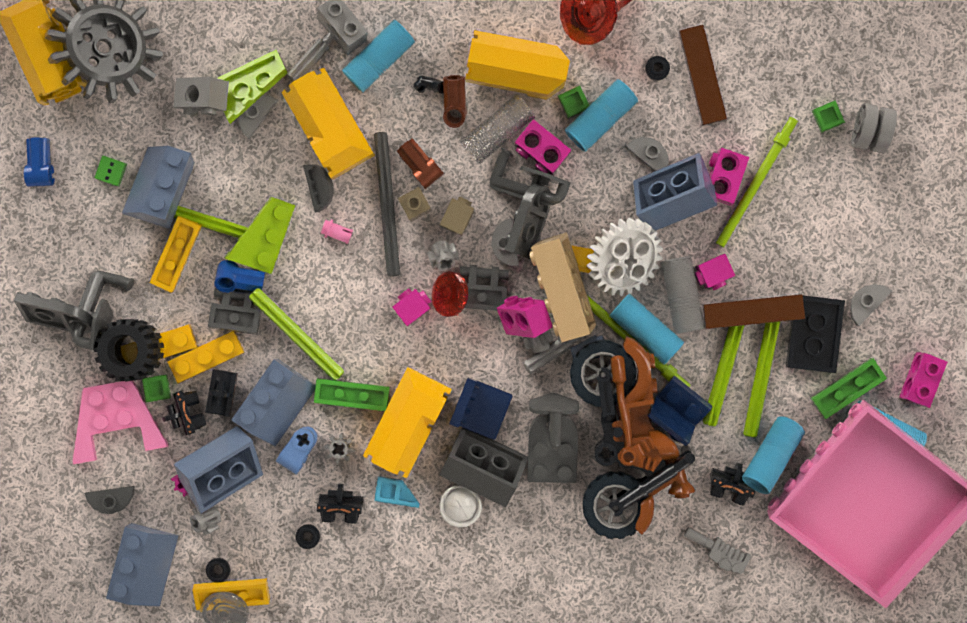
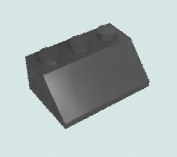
(484, 466)

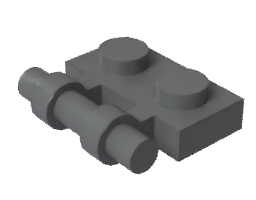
(485, 296)
(234, 318)

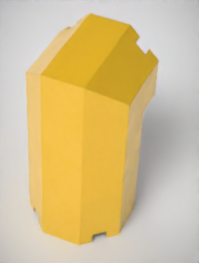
(26, 29)
(516, 65)
(327, 123)
(406, 422)

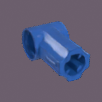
(39, 167)
(231, 276)

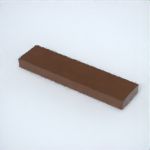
(702, 75)
(753, 311)

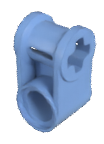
(295, 452)

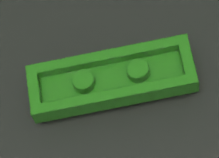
(848, 388)
(351, 394)

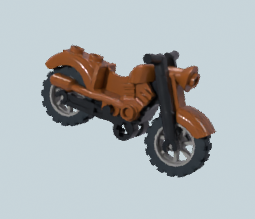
(629, 436)

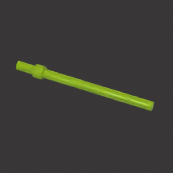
(780, 141)
(668, 371)

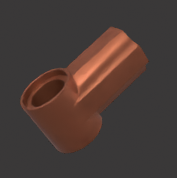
(454, 99)
(423, 167)

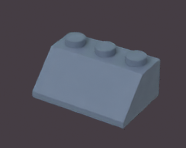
(159, 185)
(674, 193)
(274, 402)
(219, 469)
(142, 566)

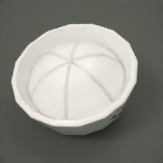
(460, 506)

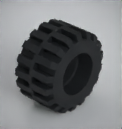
(110, 350)

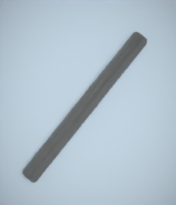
(387, 204)

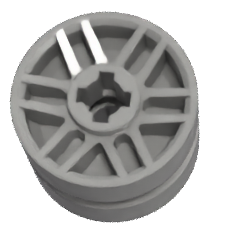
(874, 128)

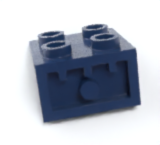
(481, 408)
(678, 410)

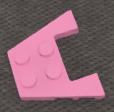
(112, 409)

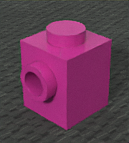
(714, 272)
(412, 305)

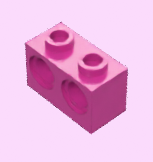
(547, 143)
(730, 179)
(524, 317)
(923, 379)

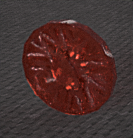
(449, 294)

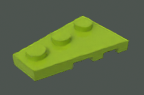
(252, 82)
(264, 237)

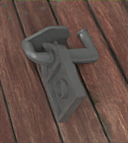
(534, 207)
(79, 319)
(555, 446)

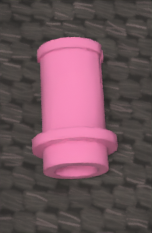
(336, 231)

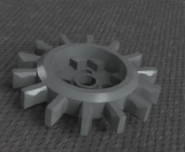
(127, 44)

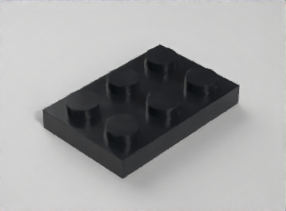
(816, 339)

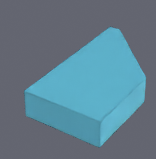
(394, 492)

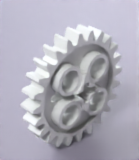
(630, 262)

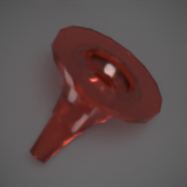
(589, 20)

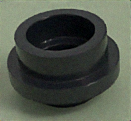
(651, 73)
(300, 536)
(212, 575)

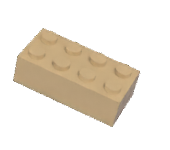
(563, 287)

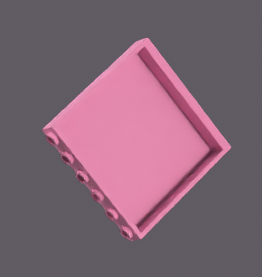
(873, 503)

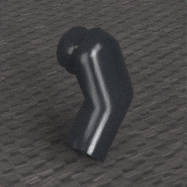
(430, 83)

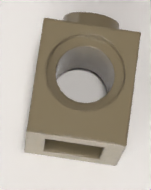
(414, 204)
(457, 215)

